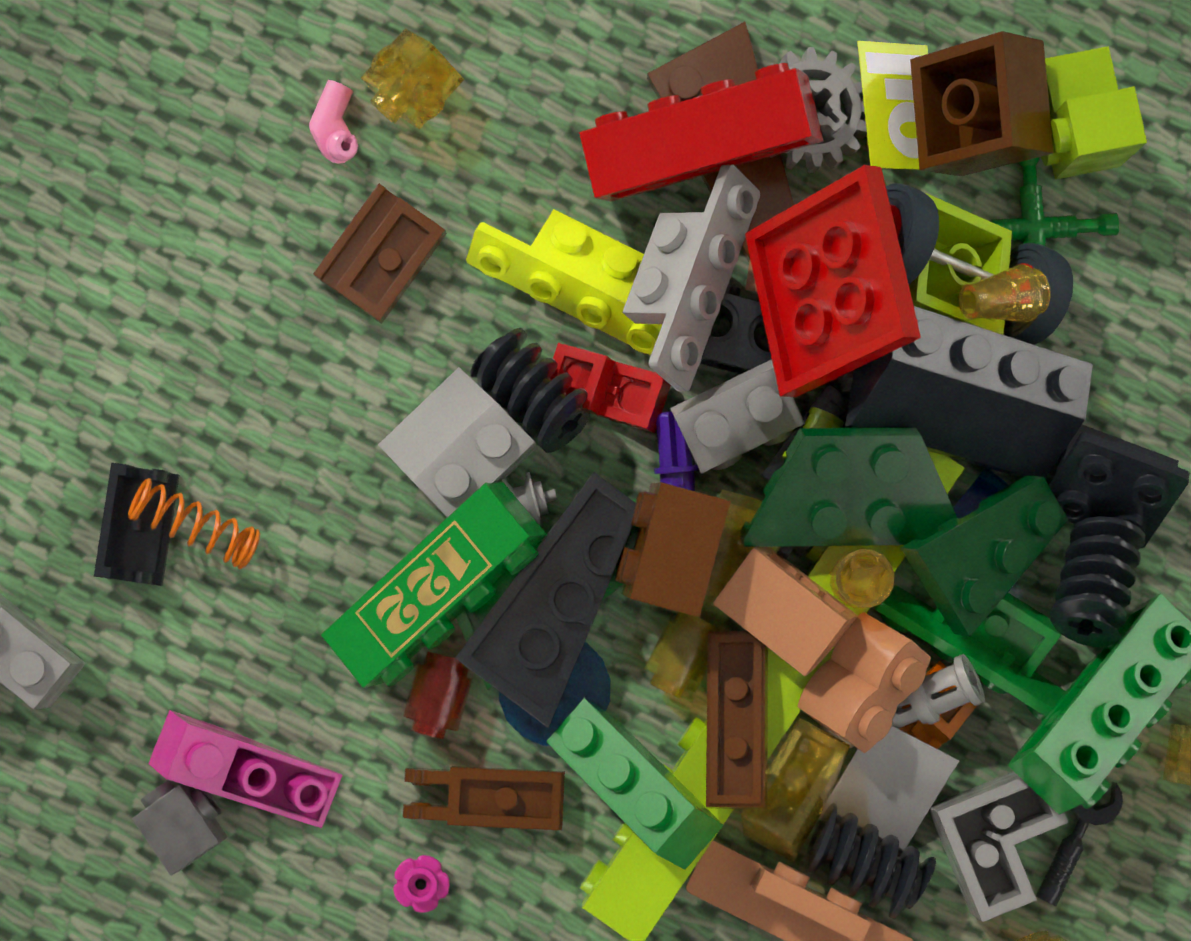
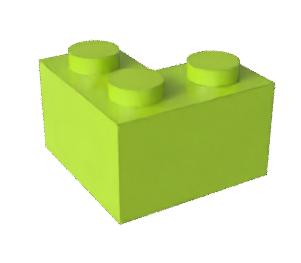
(1090, 117)

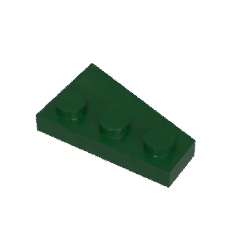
(985, 553)

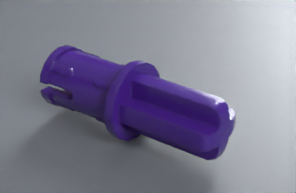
(674, 454)

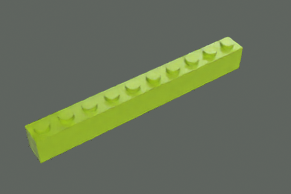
(638, 883)

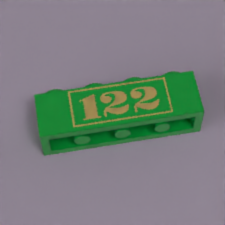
(435, 585)

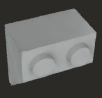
(457, 442)

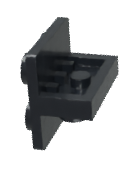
(1116, 480)

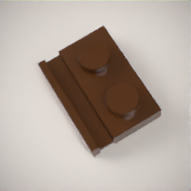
(380, 253)

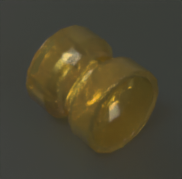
(870, 574)

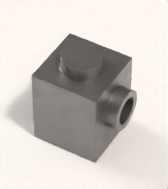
(179, 824)

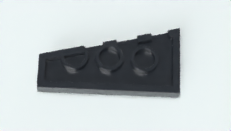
(546, 613)

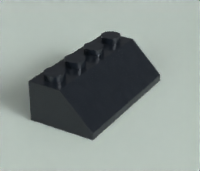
(975, 396)

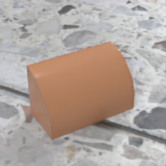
(784, 609)

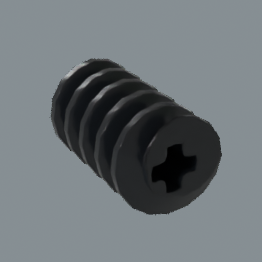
(529, 391)
(1097, 580)
(869, 863)

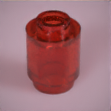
(438, 695)

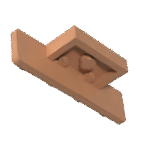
(781, 900)

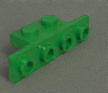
(1001, 649)

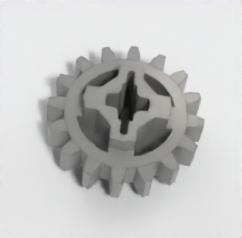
(837, 129)

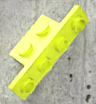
(571, 271)

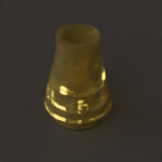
(1010, 295)

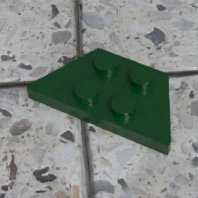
(851, 491)

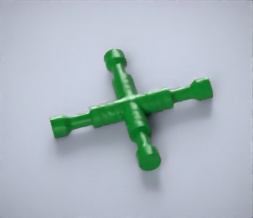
(1036, 228)

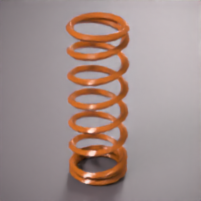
(245, 541)

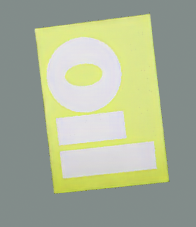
(889, 102)

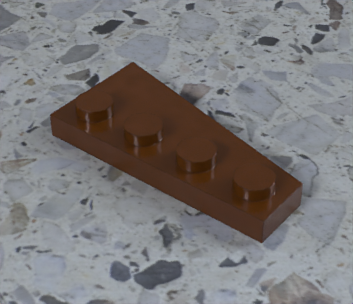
(716, 60)

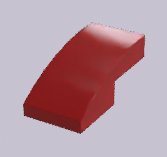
(614, 388)

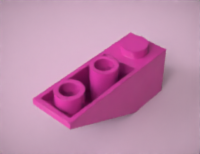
(243, 770)

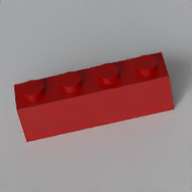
(701, 133)

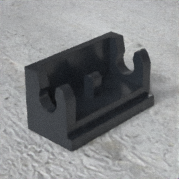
(131, 548)

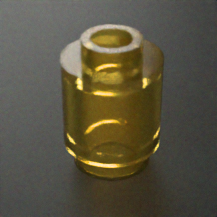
(680, 655)

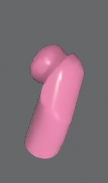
(328, 126)

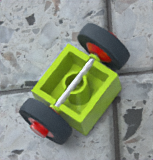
(955, 248)

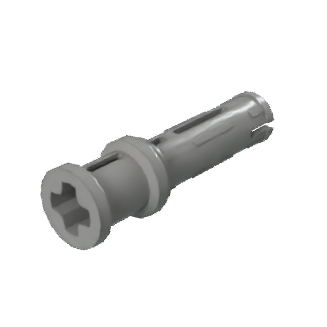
(929, 704)

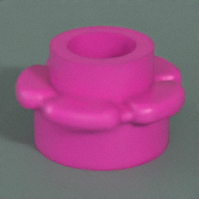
(436, 883)

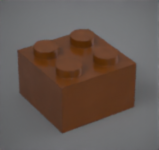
(981, 104)
(672, 548)

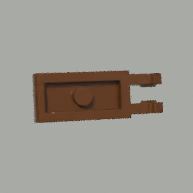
(492, 797)

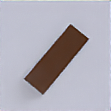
(736, 721)

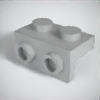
(736, 418)

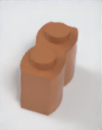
(864, 682)

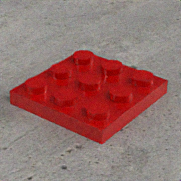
(832, 283)

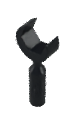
(1072, 846)

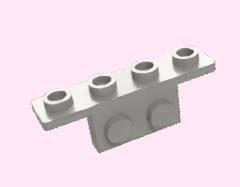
(688, 275)

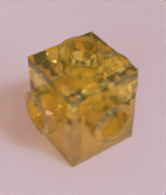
(411, 80)

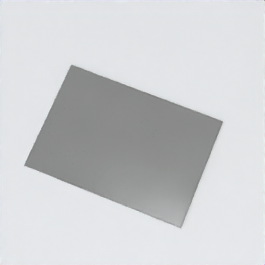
(892, 785)

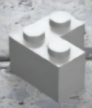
(33, 660)
(980, 841)

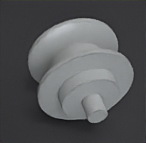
(533, 497)

